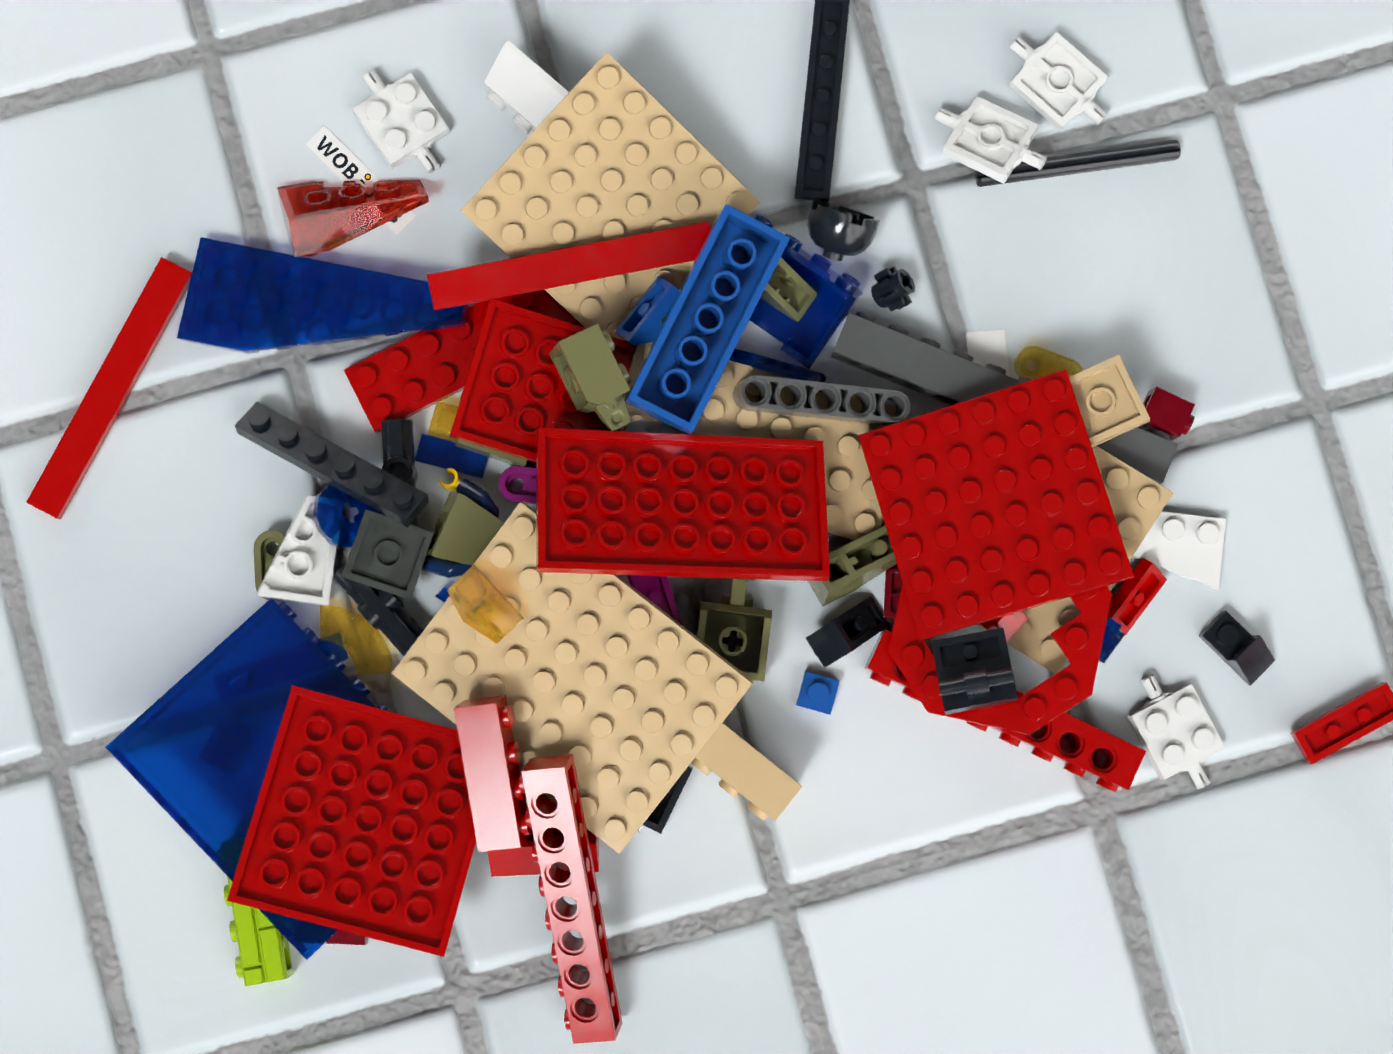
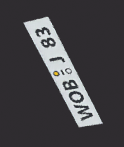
(349, 168)

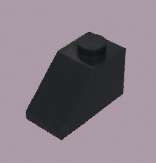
(847, 631)

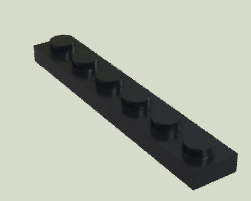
(822, 100)
(332, 464)

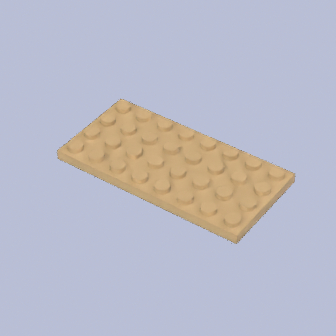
(849, 488)

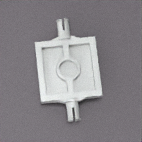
(1058, 81)
(401, 121)
(990, 139)
(1175, 731)

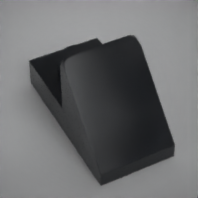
(1237, 647)

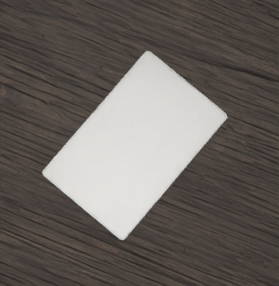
(988, 348)

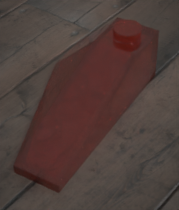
(327, 217)

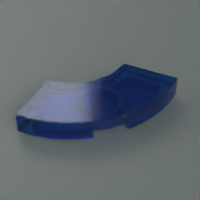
(776, 367)

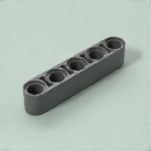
(838, 400)

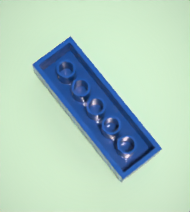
(707, 319)

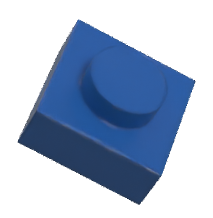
(817, 693)

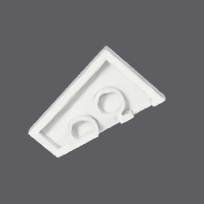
(302, 564)

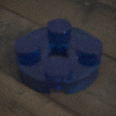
(329, 519)

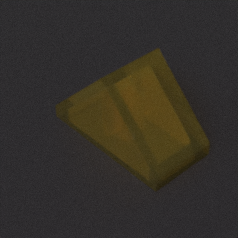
(483, 605)

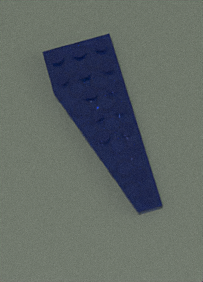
(272, 300)

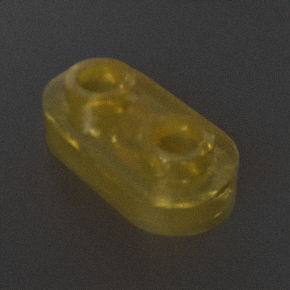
(1047, 363)

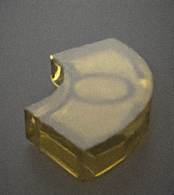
(357, 637)

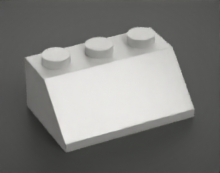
(522, 88)

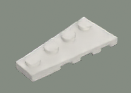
(1186, 546)

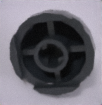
(840, 230)

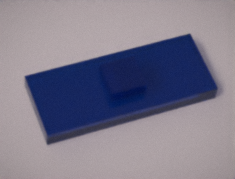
(445, 455)

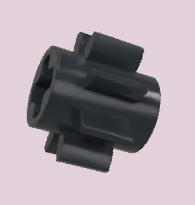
(892, 288)

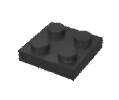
(387, 554)

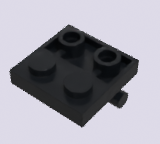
(974, 671)

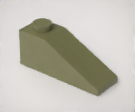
(855, 566)

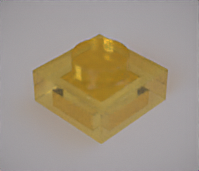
(442, 421)

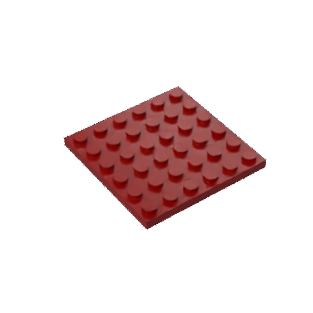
(995, 506)
(360, 824)

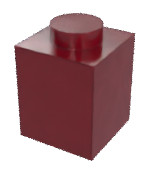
(1168, 413)

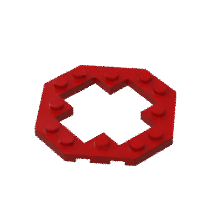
(1077, 639)

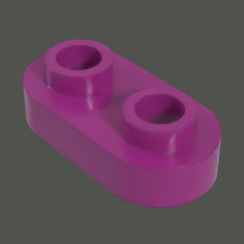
(528, 492)

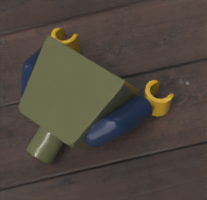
(462, 529)

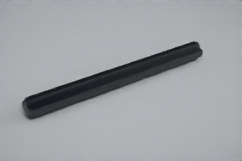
(1090, 162)

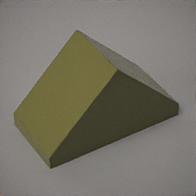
(788, 292)

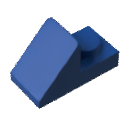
(645, 318)

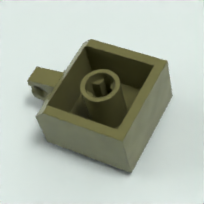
(593, 375)
(749, 623)

